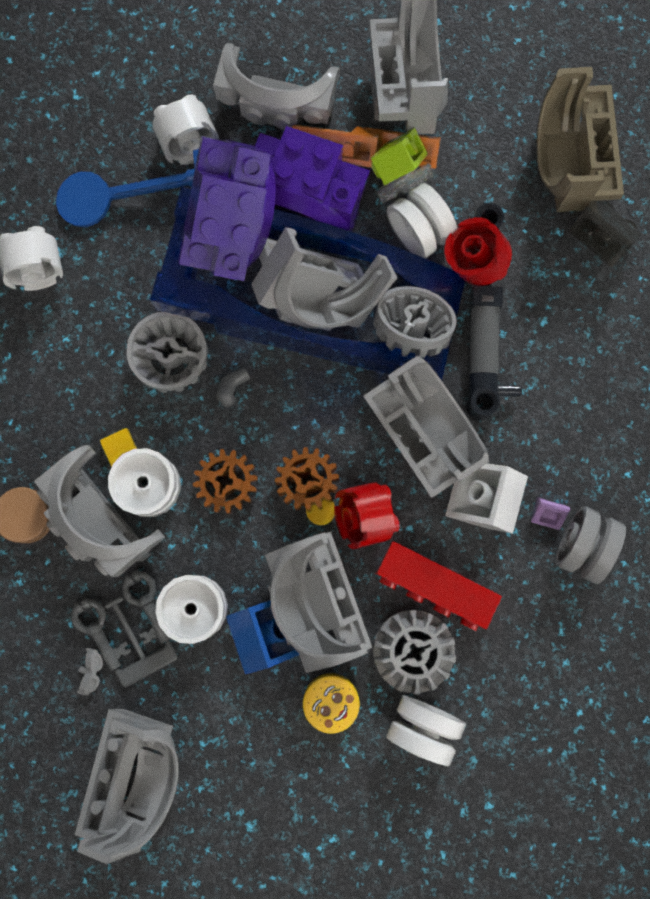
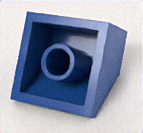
(259, 638)

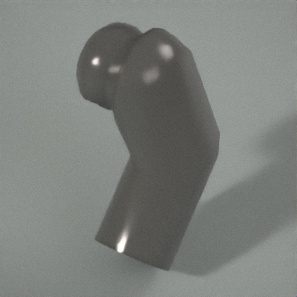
(228, 384)

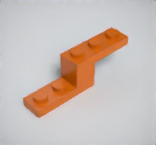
(365, 142)

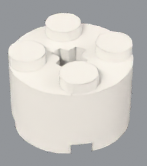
(181, 127)
(29, 259)

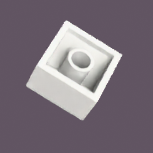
(488, 498)

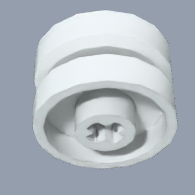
(421, 220)
(126, 481)
(173, 613)
(424, 733)

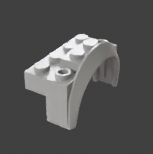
(103, 820)

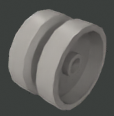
(590, 545)

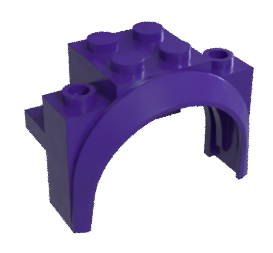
(314, 177)
(228, 211)

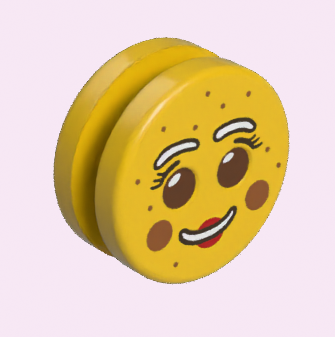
(331, 703)

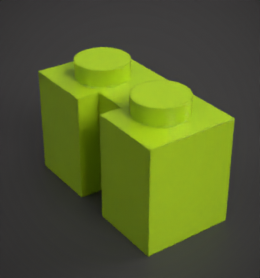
(398, 157)

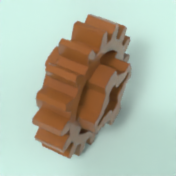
(229, 467)
(311, 468)

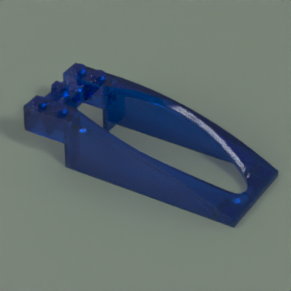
(182, 295)

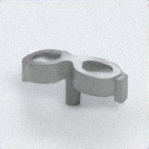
(93, 663)

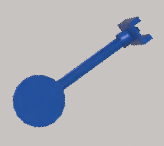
(87, 197)

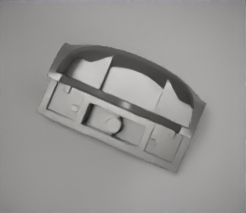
(272, 100)
(89, 519)
(315, 603)

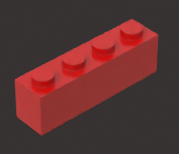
(438, 585)

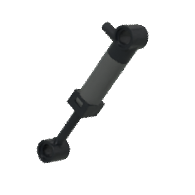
(485, 309)

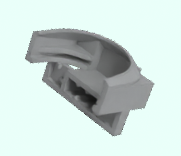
(408, 67)
(304, 283)
(427, 426)

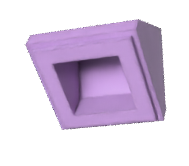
(549, 513)

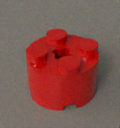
(478, 252)
(365, 515)

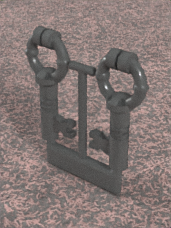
(147, 664)

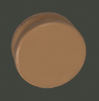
(23, 516)

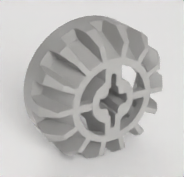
(417, 311)
(152, 339)
(390, 663)

